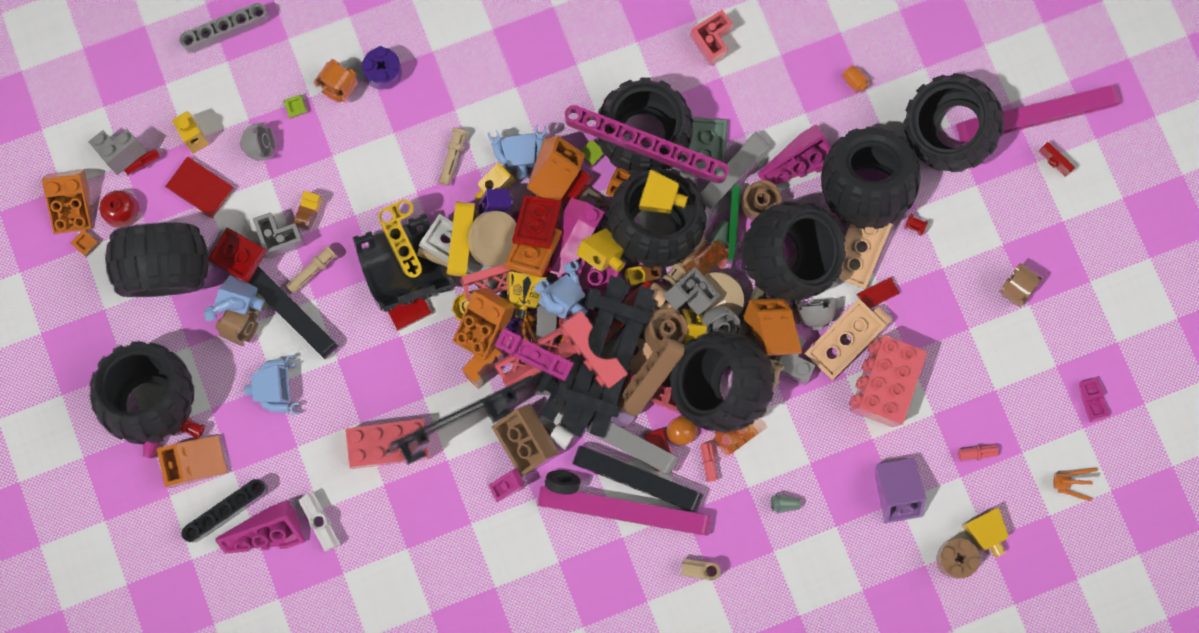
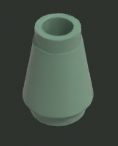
(721, 233)
(784, 503)

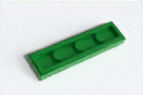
(733, 222)

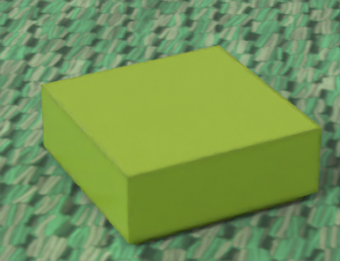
(295, 106)
(592, 152)

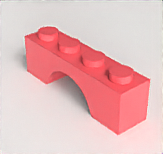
(577, 329)

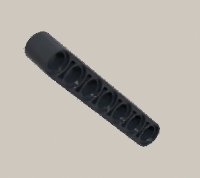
(292, 313)
(637, 479)

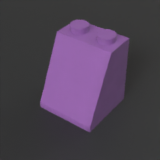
(900, 490)

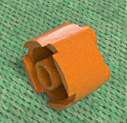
(336, 81)

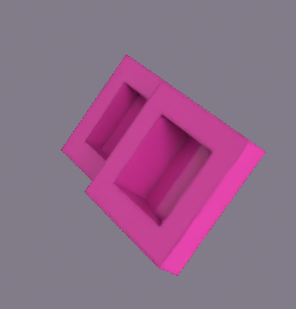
(1093, 400)

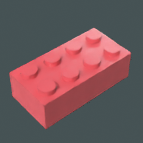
(369, 443)

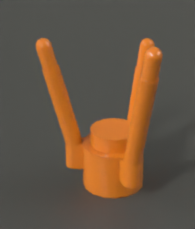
(528, 324)
(1063, 481)

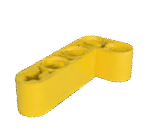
(459, 239)
(402, 240)

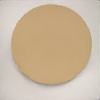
(491, 238)
(729, 289)

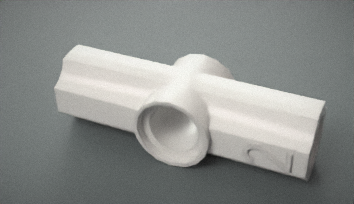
(324, 533)

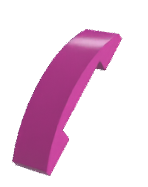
(534, 355)

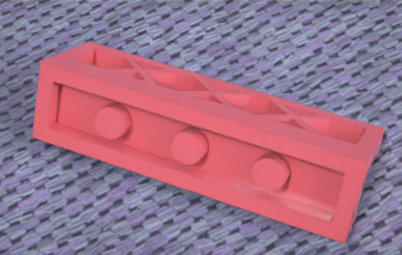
(485, 275)
(523, 369)

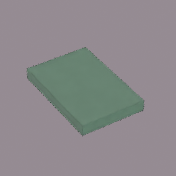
(709, 139)

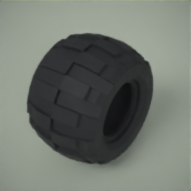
(649, 98)
(933, 101)
(865, 201)
(649, 248)
(818, 250)
(156, 259)
(126, 370)
(698, 377)

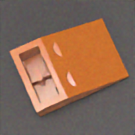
(555, 168)
(68, 201)
(483, 322)
(773, 326)
(191, 461)

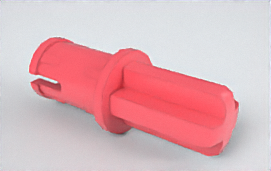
(978, 452)
(709, 462)

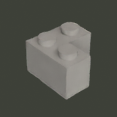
(117, 152)
(274, 239)
(694, 290)
(795, 367)

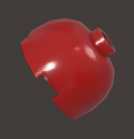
(119, 208)

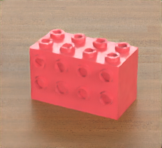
(887, 381)

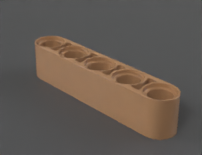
(650, 376)

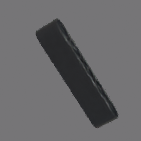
(215, 512)

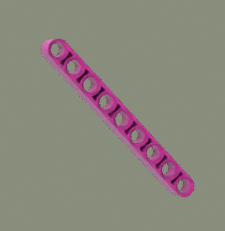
(1048, 111)
(651, 152)
(626, 511)

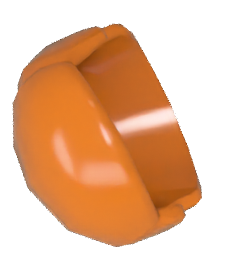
(681, 431)

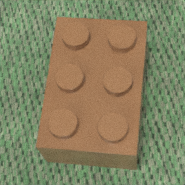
(525, 439)

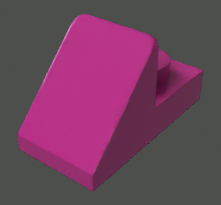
(507, 485)

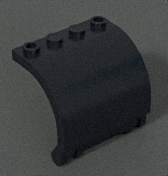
(384, 274)

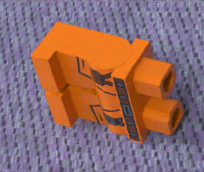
(477, 368)

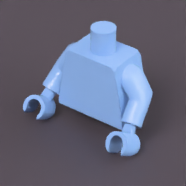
(518, 151)
(564, 295)
(236, 297)
(271, 386)

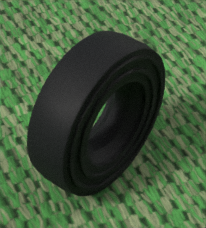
(562, 482)

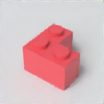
(708, 36)

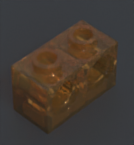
(707, 258)
(737, 439)

